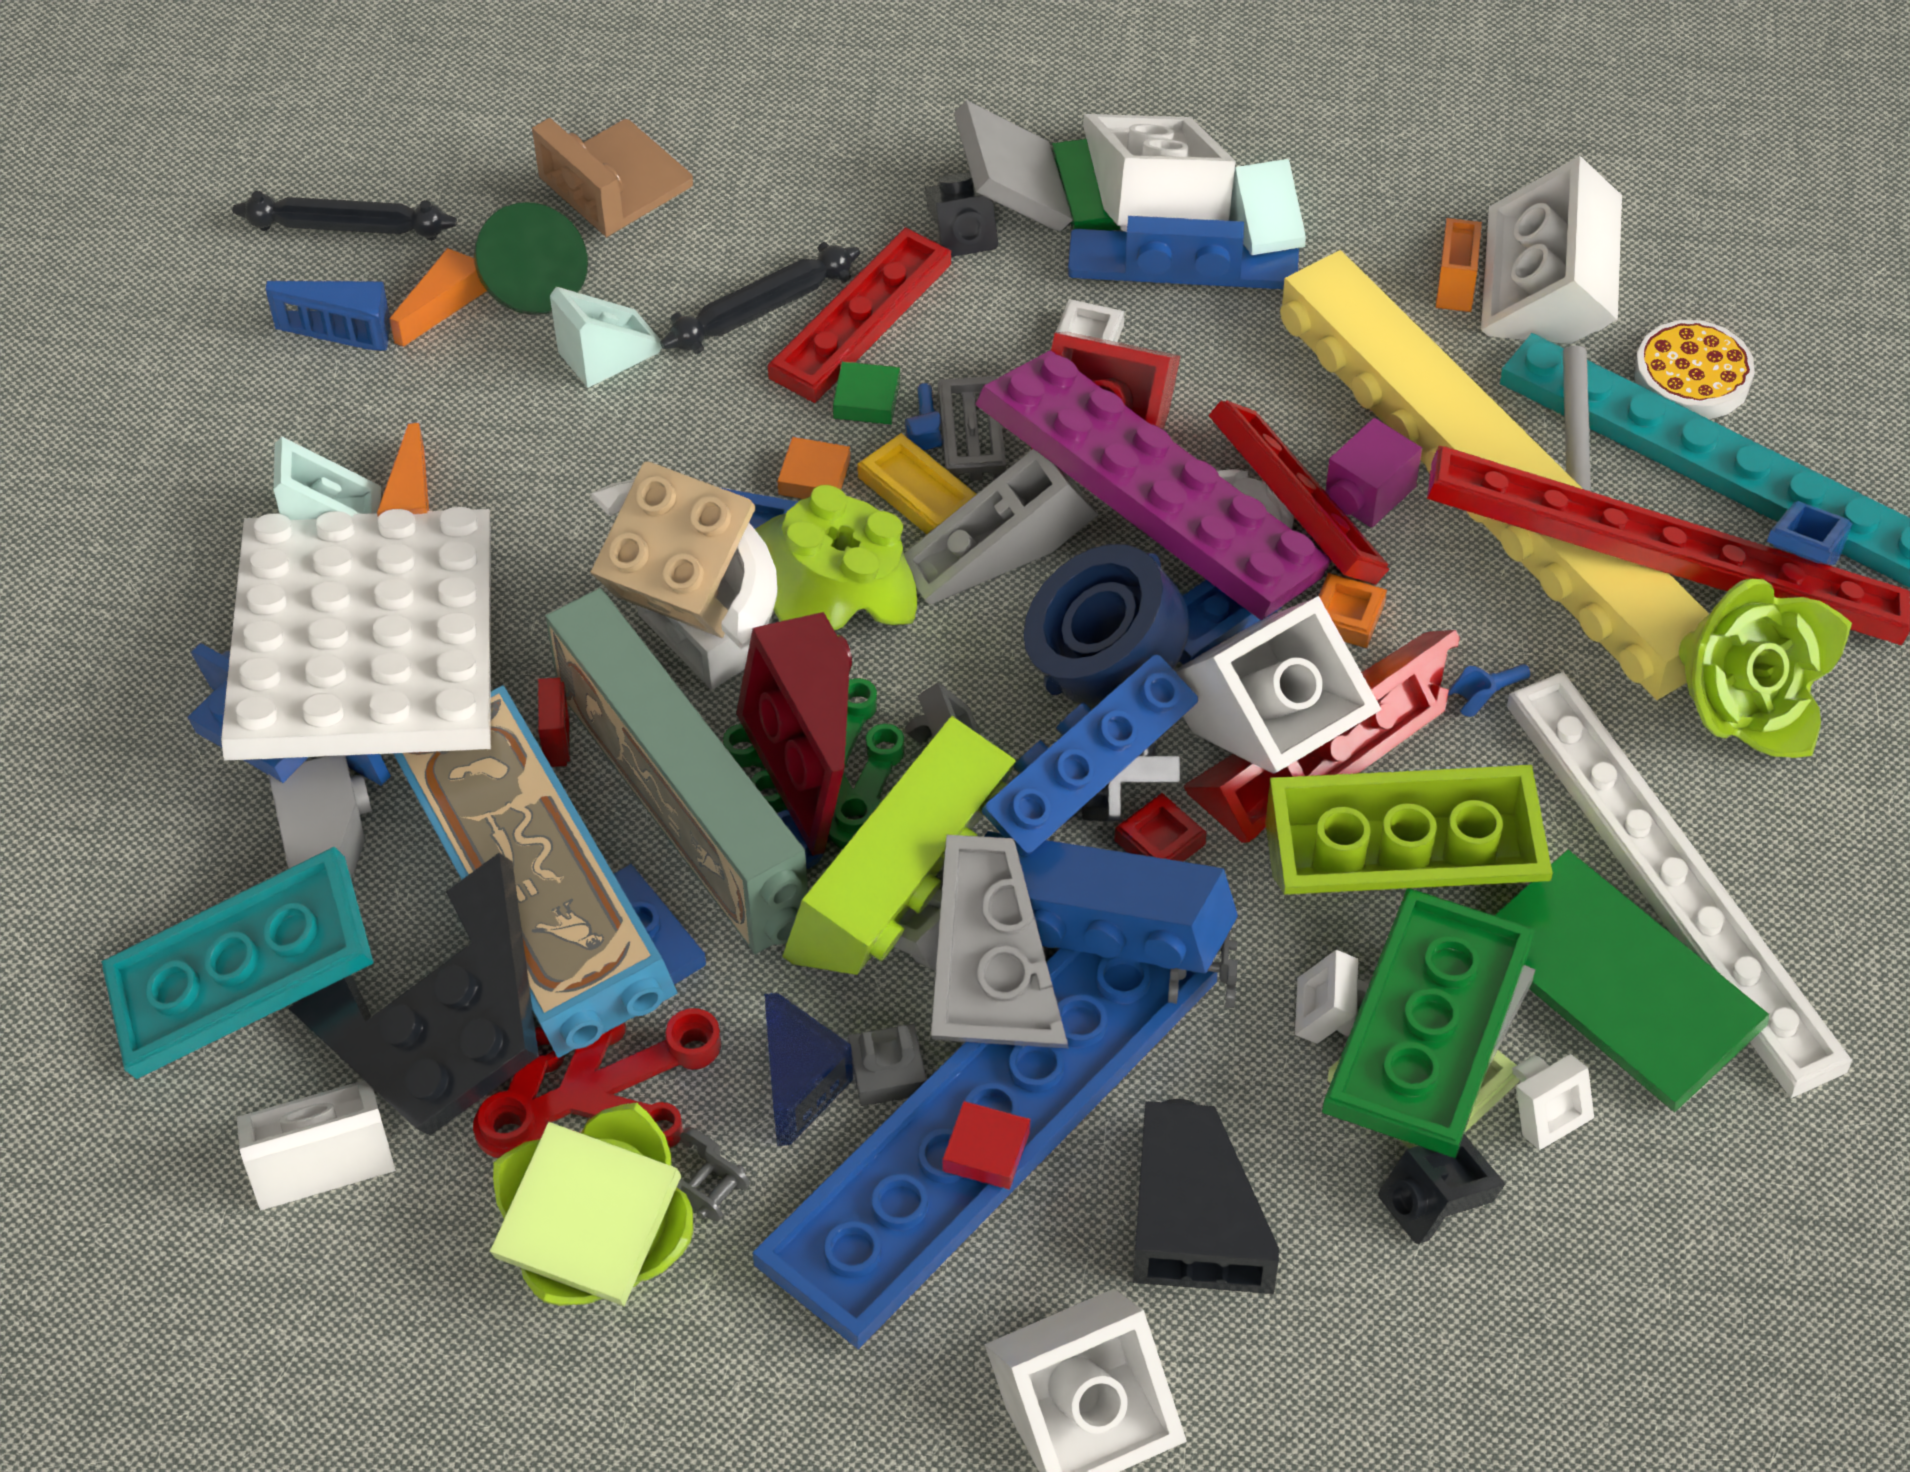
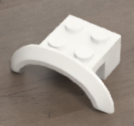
(745, 591)

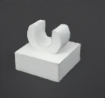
(1328, 997)
(1552, 1098)

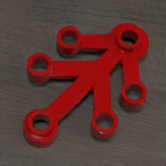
(589, 1090)

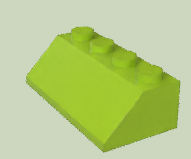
(1406, 830)
(897, 853)

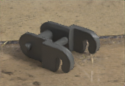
(1227, 971)
(731, 1176)

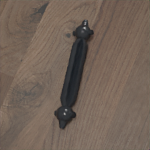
(344, 215)
(760, 297)

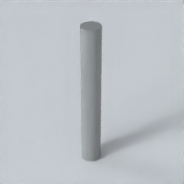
(1576, 415)

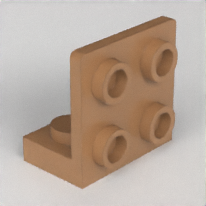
(610, 175)

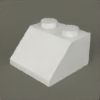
(1087, 1388)

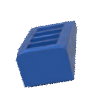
(346, 314)
(1811, 533)

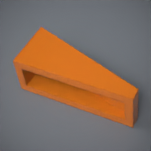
(1459, 265)
(440, 293)
(408, 478)

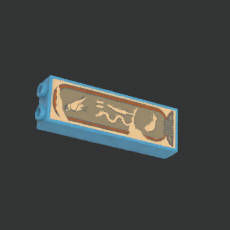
(580, 934)

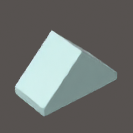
(1268, 206)
(599, 335)
(313, 485)

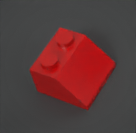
(1133, 373)

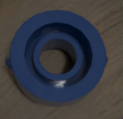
(1103, 621)

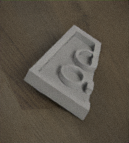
(990, 953)

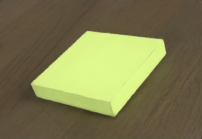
(586, 1213)

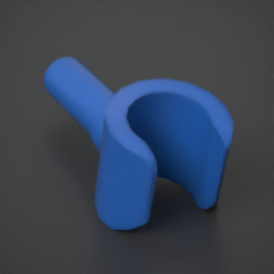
(924, 428)
(1479, 686)

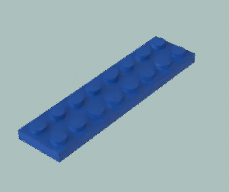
(891, 1208)

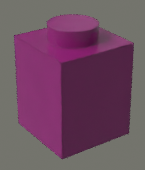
(1373, 472)

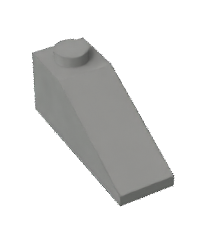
(1001, 528)
(321, 810)

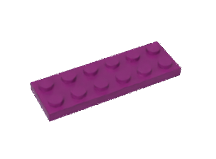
(1154, 483)

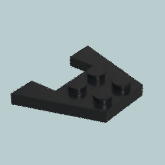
(456, 1027)

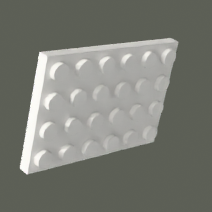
(361, 635)

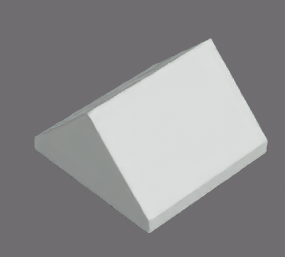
(314, 1144)

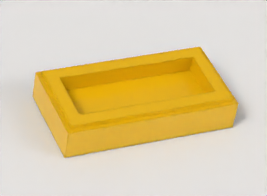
(913, 483)

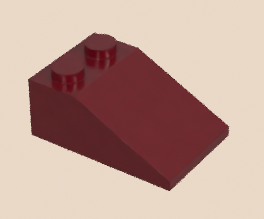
(797, 716)

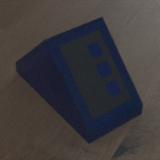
(806, 1067)

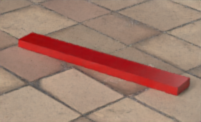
(1660, 540)

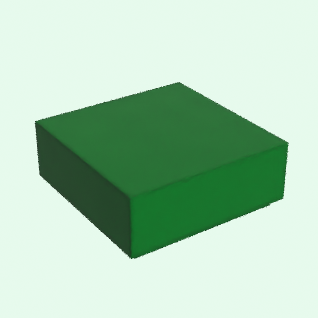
(866, 393)

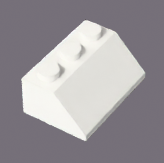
(1553, 257)

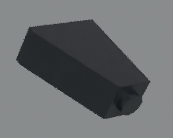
(1197, 1206)

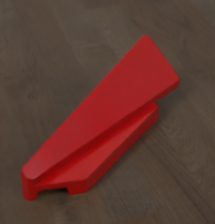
(1410, 697)

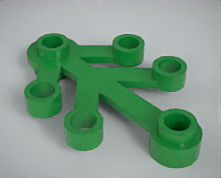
(850, 801)

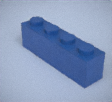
(1128, 905)

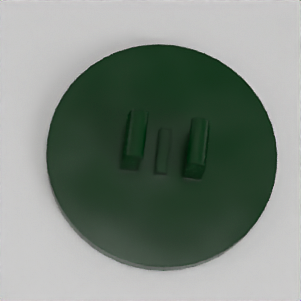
(527, 254)

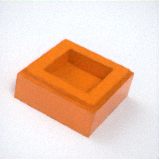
(811, 465)
(1353, 607)

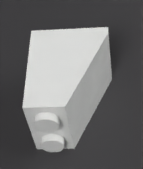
(1278, 688)

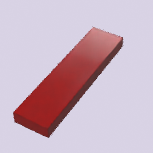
(859, 314)
(1299, 492)

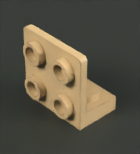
(674, 546)

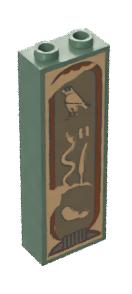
(679, 770)

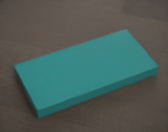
(236, 962)

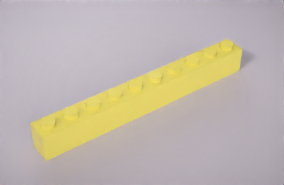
(1433, 402)

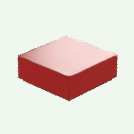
(554, 721)
(1160, 831)
(986, 1145)

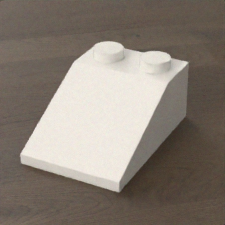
(1158, 168)

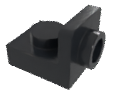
(1434, 1186)

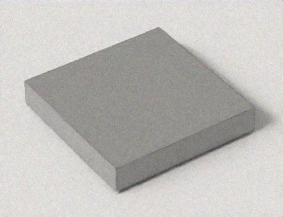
(1012, 166)

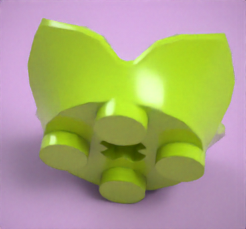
(839, 559)
(1756, 667)
(627, 1128)

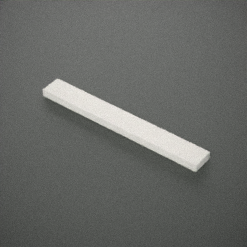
(1676, 878)

